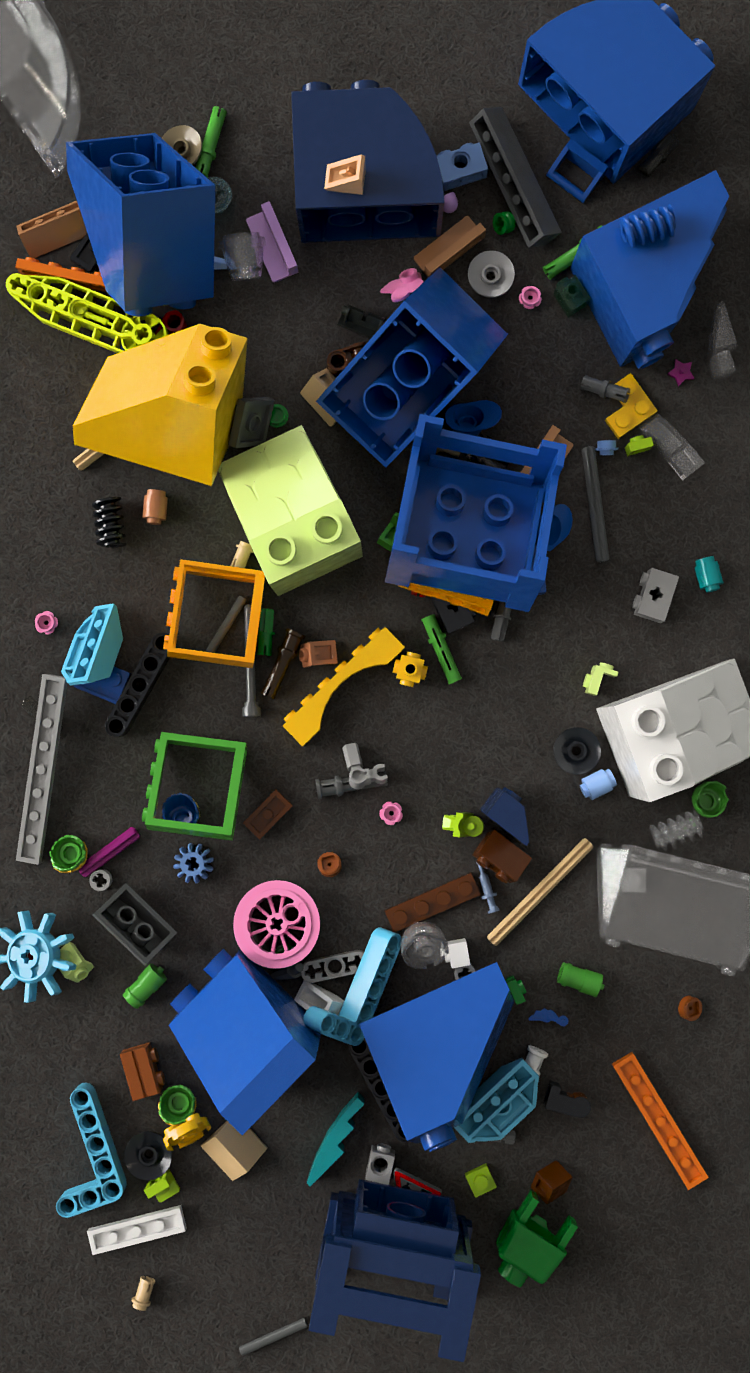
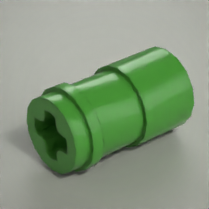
(580, 979)
(147, 983)

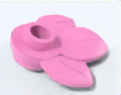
(402, 287)

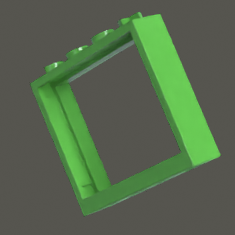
(157, 768)

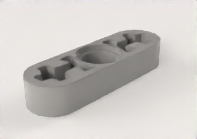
(330, 975)

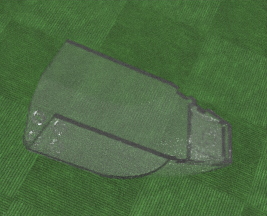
(39, 80)

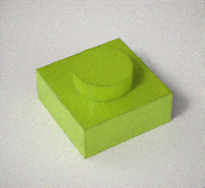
(638, 444)
(480, 1180)

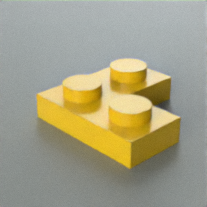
(634, 411)

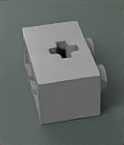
(665, 585)

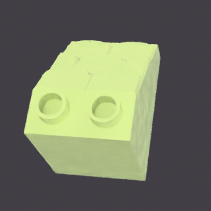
(290, 511)

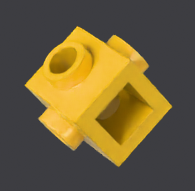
(406, 678)

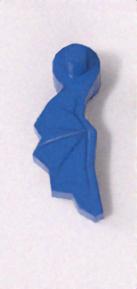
(547, 1016)

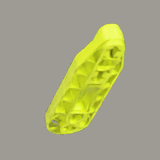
(125, 329)

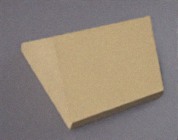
(234, 1151)

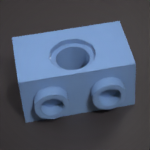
(471, 156)

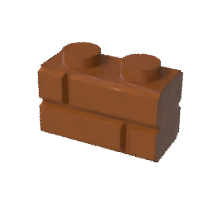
(142, 1071)

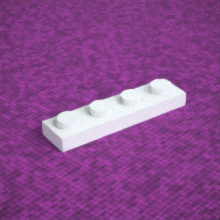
(136, 1230)

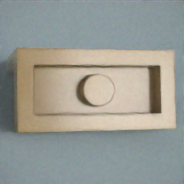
(314, 389)

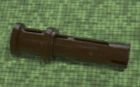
(287, 652)

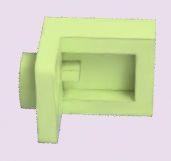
(593, 680)
(70, 953)

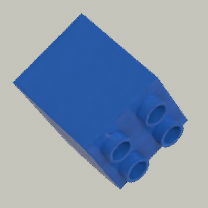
(616, 77)

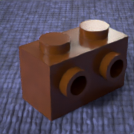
(501, 857)

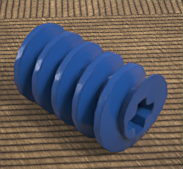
(648, 225)

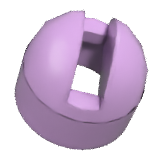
(450, 202)

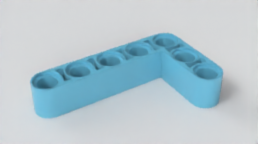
(363, 993)
(96, 1154)

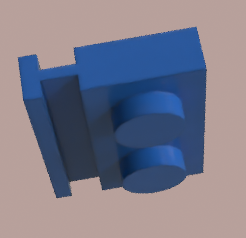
(108, 688)

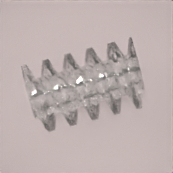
(677, 830)

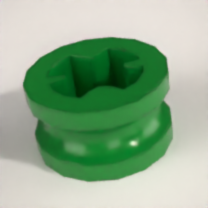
(503, 222)

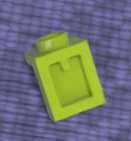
(162, 1187)

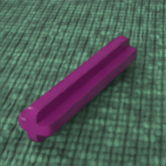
(109, 851)

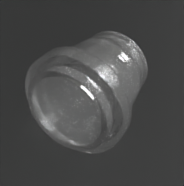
(243, 255)

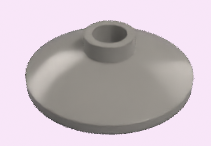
(494, 263)

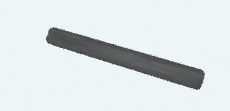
(595, 504)

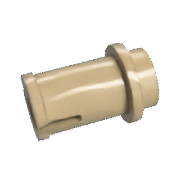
(242, 555)
(144, 1290)

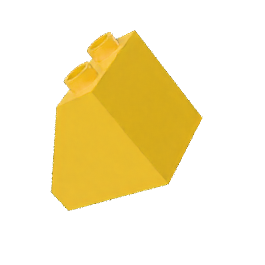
(168, 402)

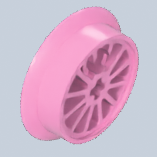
(305, 907)

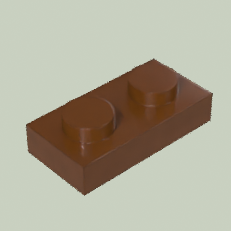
(267, 814)

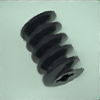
(108, 523)

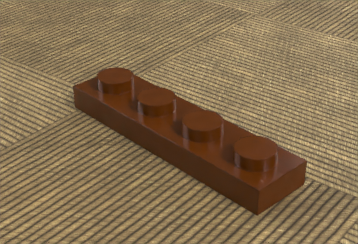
(432, 902)

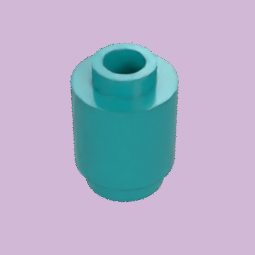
(708, 574)

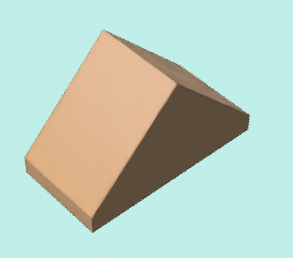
(346, 175)

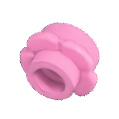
(530, 291)
(46, 616)
(391, 819)

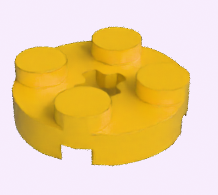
(187, 1132)

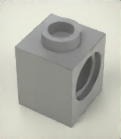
(380, 1174)

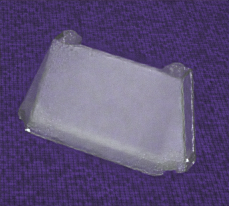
(674, 906)

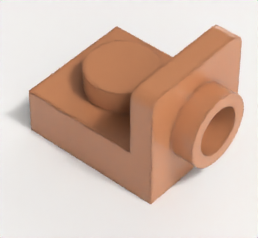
(318, 653)

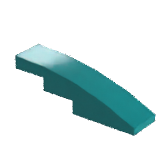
(331, 1146)

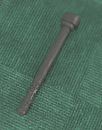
(251, 707)

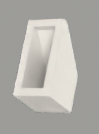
(314, 995)

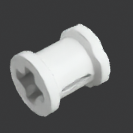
(535, 1058)

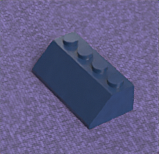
(508, 812)

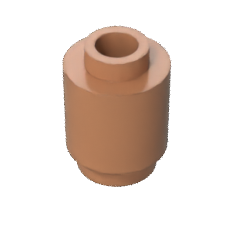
(155, 506)

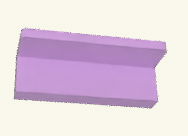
(276, 252)

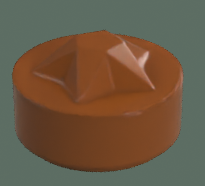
(329, 864)
(690, 1008)

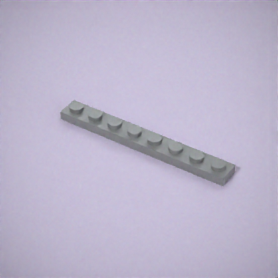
(41, 769)

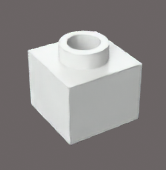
(458, 953)

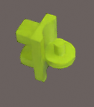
(463, 824)

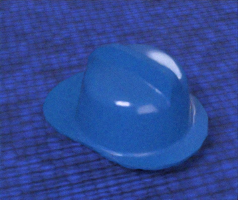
(473, 416)
(560, 525)

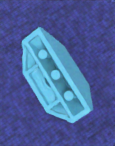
(94, 647)
(501, 1103)

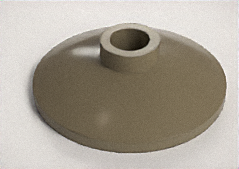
(187, 139)

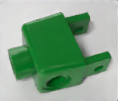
(529, 1246)

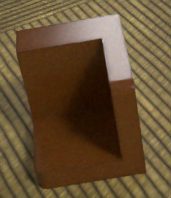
(551, 1182)

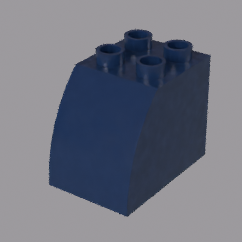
(402, 171)

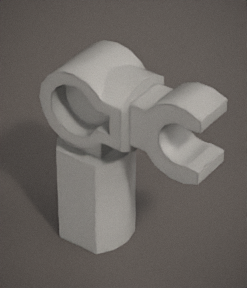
(358, 776)

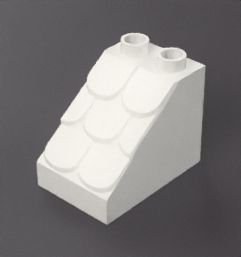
(679, 731)

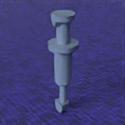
(487, 890)

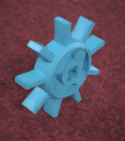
(34, 955)

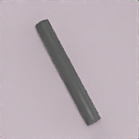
(226, 625)
(273, 1336)

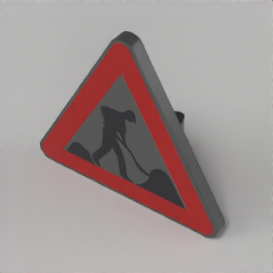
(409, 1181)

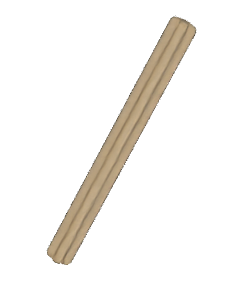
(540, 892)

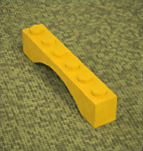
(307, 720)

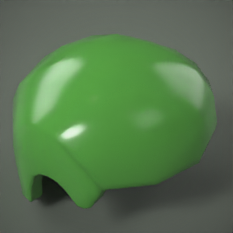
(710, 799)

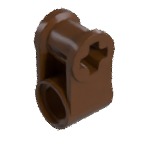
(345, 355)

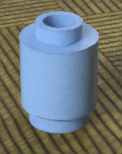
(598, 784)

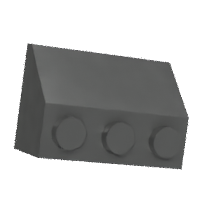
(135, 924)

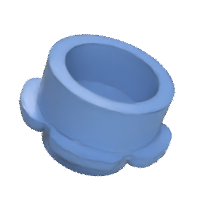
(606, 447)

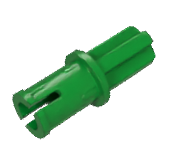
(265, 632)

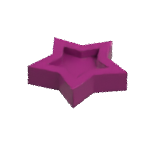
(681, 372)

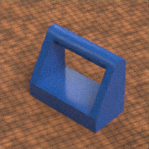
(584, 161)

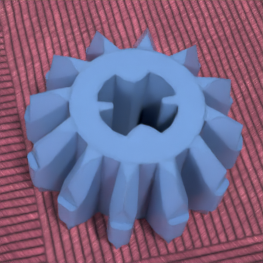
(200, 859)

